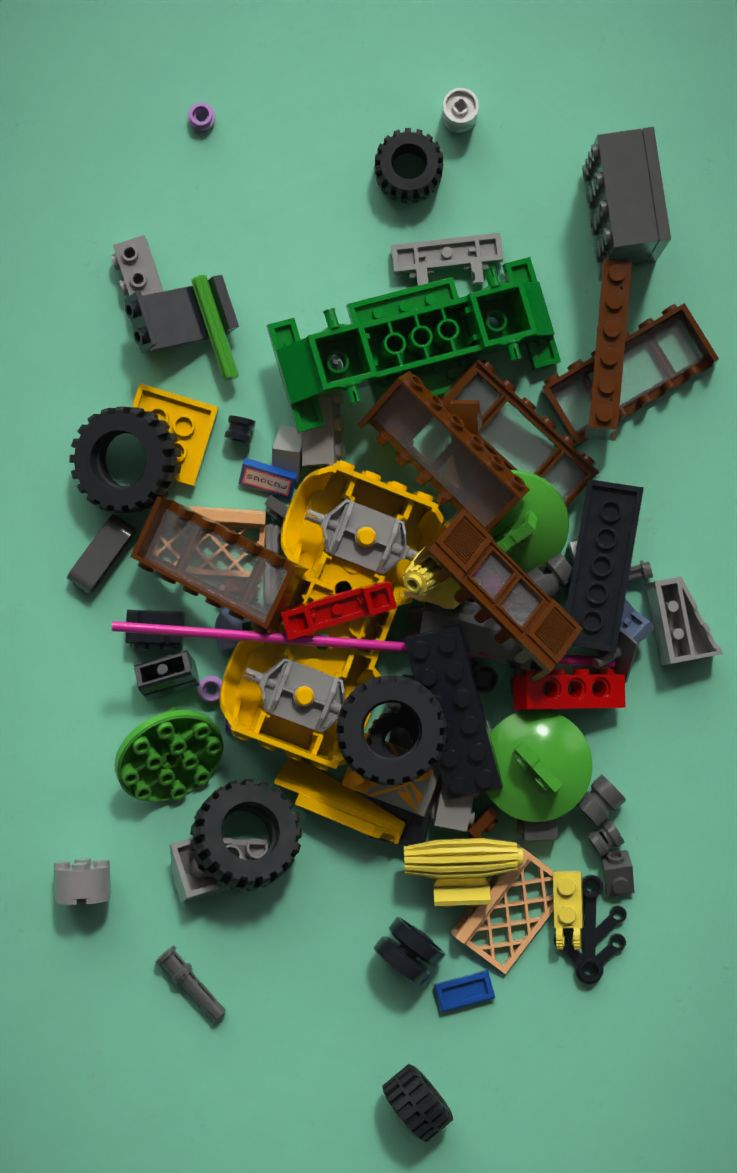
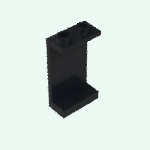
(175, 316)

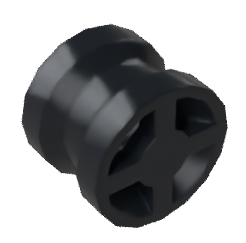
(240, 429)

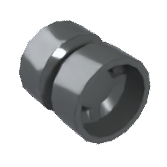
(556, 574)
(600, 800)

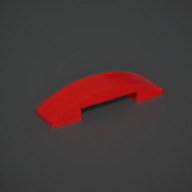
(338, 609)

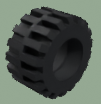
(408, 143)
(417, 1102)

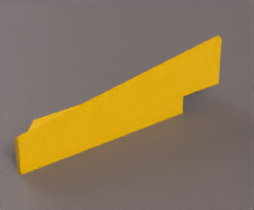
(337, 802)

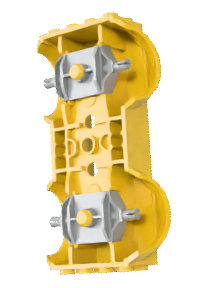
(340, 530)

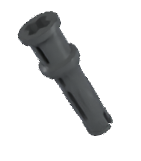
(182, 974)

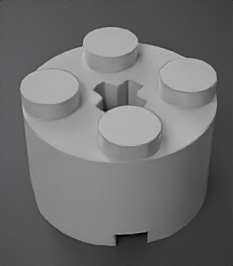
(82, 881)

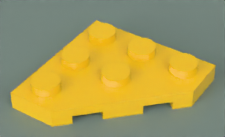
(188, 419)

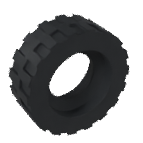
(387, 722)

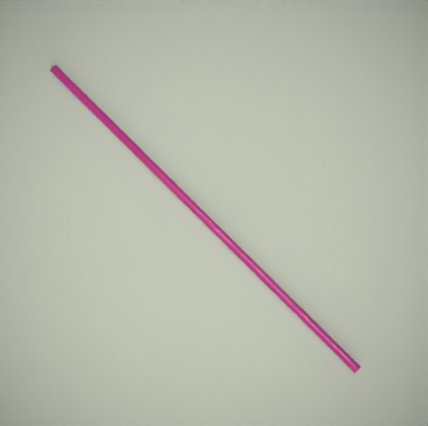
(304, 640)

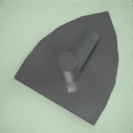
(623, 658)

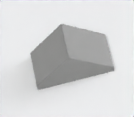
(288, 450)

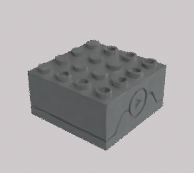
(627, 197)

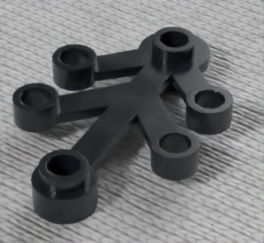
(591, 935)

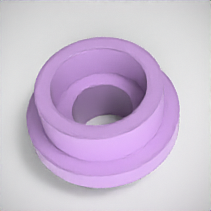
(197, 109)
(202, 689)

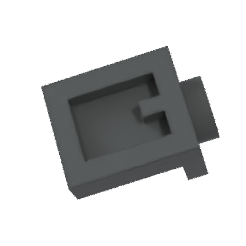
(276, 509)

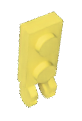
(568, 906)

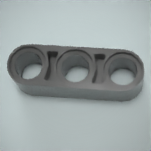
(101, 554)

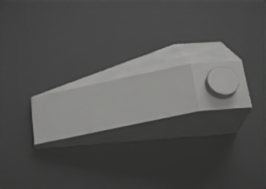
(189, 877)

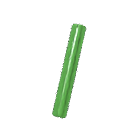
(215, 327)

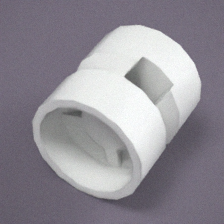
(460, 110)

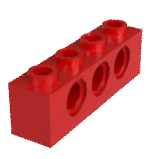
(608, 692)

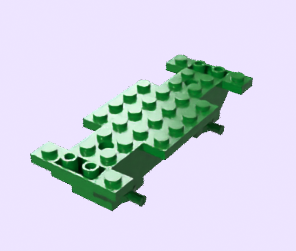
(413, 331)

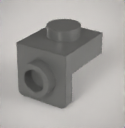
(618, 873)

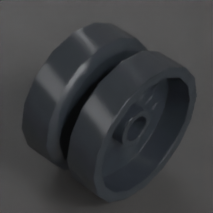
(411, 948)

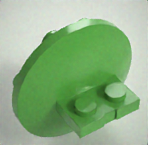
(535, 526)
(169, 755)
(541, 765)

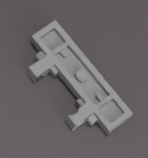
(468, 252)

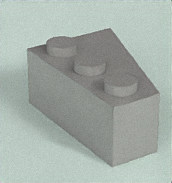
(677, 623)

